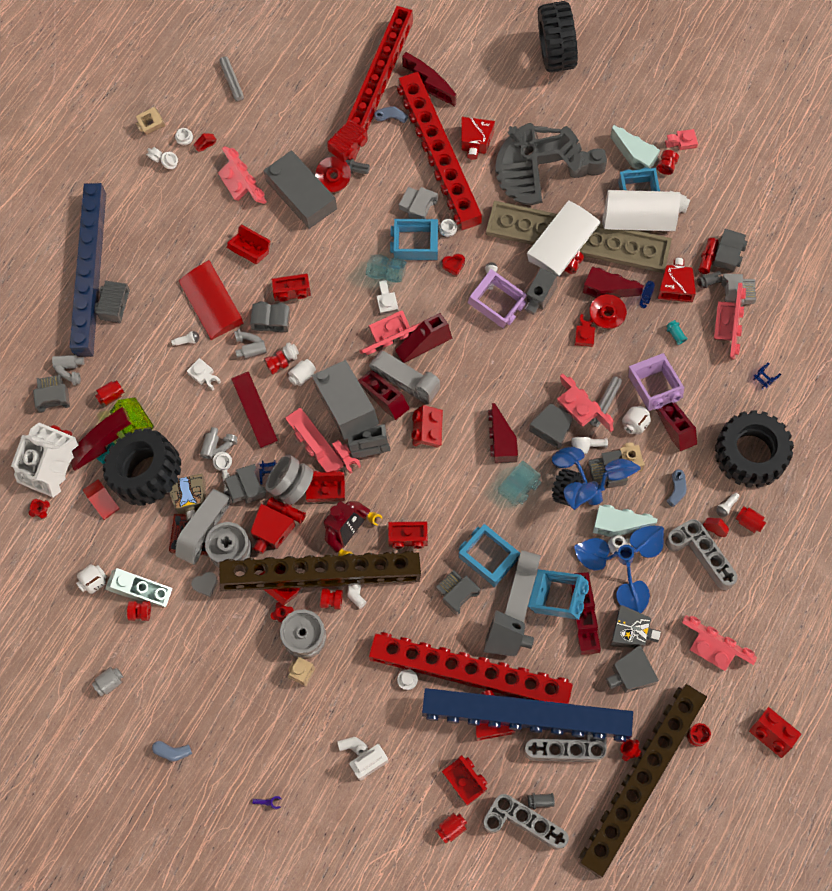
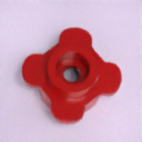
(35, 504)
(281, 608)
(630, 749)

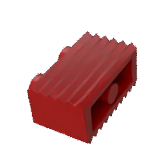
(347, 140)

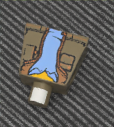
(189, 494)

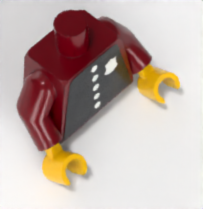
(344, 522)

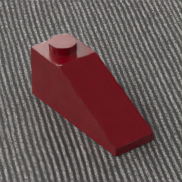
(384, 394)
(678, 426)

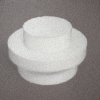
(184, 136)
(154, 154)
(169, 160)
(448, 227)
(290, 351)
(222, 461)
(407, 679)

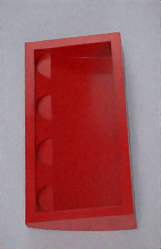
(210, 300)

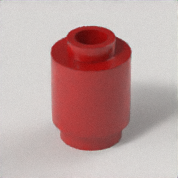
(109, 393)
(751, 519)
(451, 827)

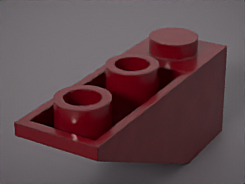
(602, 282)
(425, 337)
(504, 440)

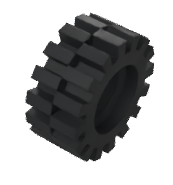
(565, 478)

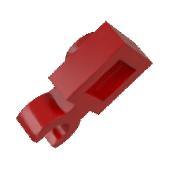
(584, 333)

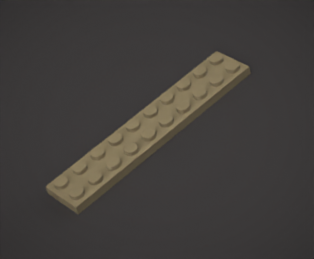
(611, 245)

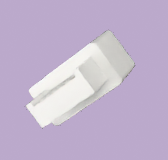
(369, 762)

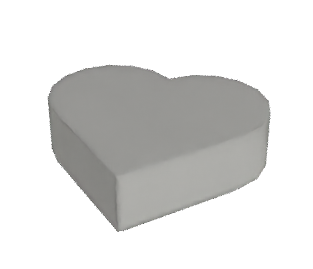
(205, 584)

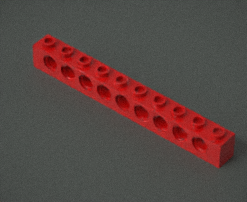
(381, 68)
(414, 85)
(459, 675)

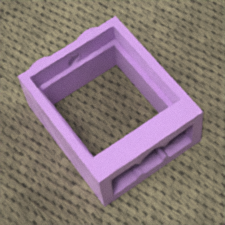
(494, 278)
(650, 367)

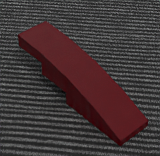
(431, 79)
(254, 409)
(100, 436)
(587, 624)

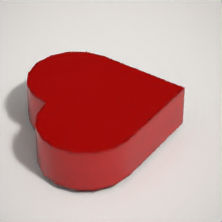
(204, 141)
(453, 264)
(717, 526)

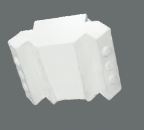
(43, 459)

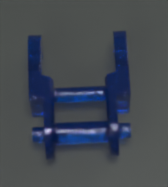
(647, 294)
(770, 380)
(262, 472)

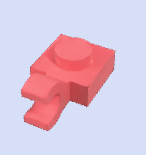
(684, 139)
(343, 453)

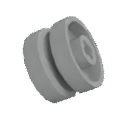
(289, 479)
(228, 535)
(301, 622)

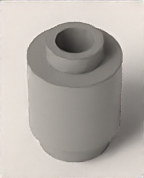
(107, 681)

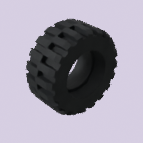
(557, 36)
(766, 429)
(128, 454)

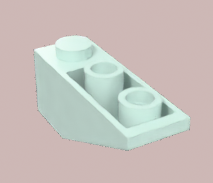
(636, 151)
(620, 522)
(138, 588)

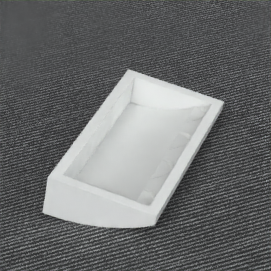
(641, 210)
(563, 238)

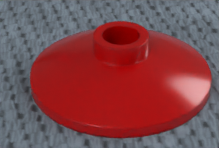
(333, 165)
(608, 304)

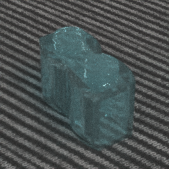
(383, 267)
(519, 484)

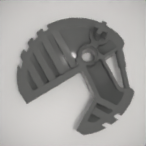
(520, 170)

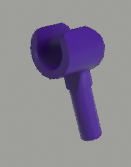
(269, 802)

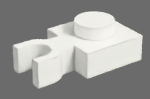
(202, 373)

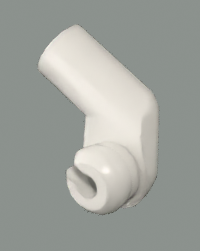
(354, 595)
(354, 744)

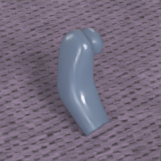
(390, 112)
(680, 488)
(170, 753)

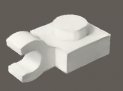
(386, 301)

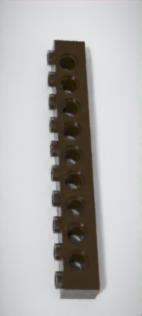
(311, 578)
(694, 701)

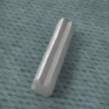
(231, 78)
(607, 398)

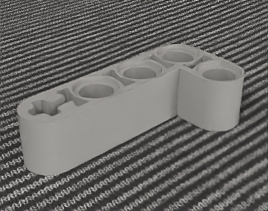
(420, 386)
(195, 532)
(704, 556)
(522, 585)
(564, 746)
(528, 825)

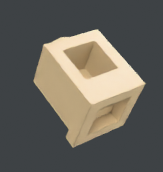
(149, 115)
(629, 449)
(301, 671)

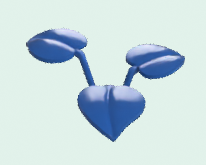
(579, 493)
(646, 540)

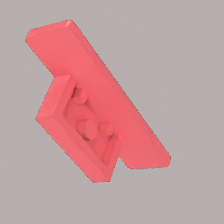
(238, 179)
(728, 319)
(387, 330)
(580, 407)
(314, 441)
(715, 647)

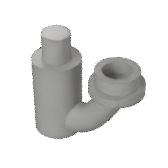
(249, 350)
(65, 362)
(210, 442)

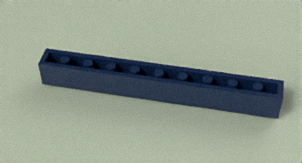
(88, 270)
(527, 713)

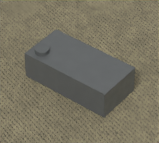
(300, 189)
(345, 399)

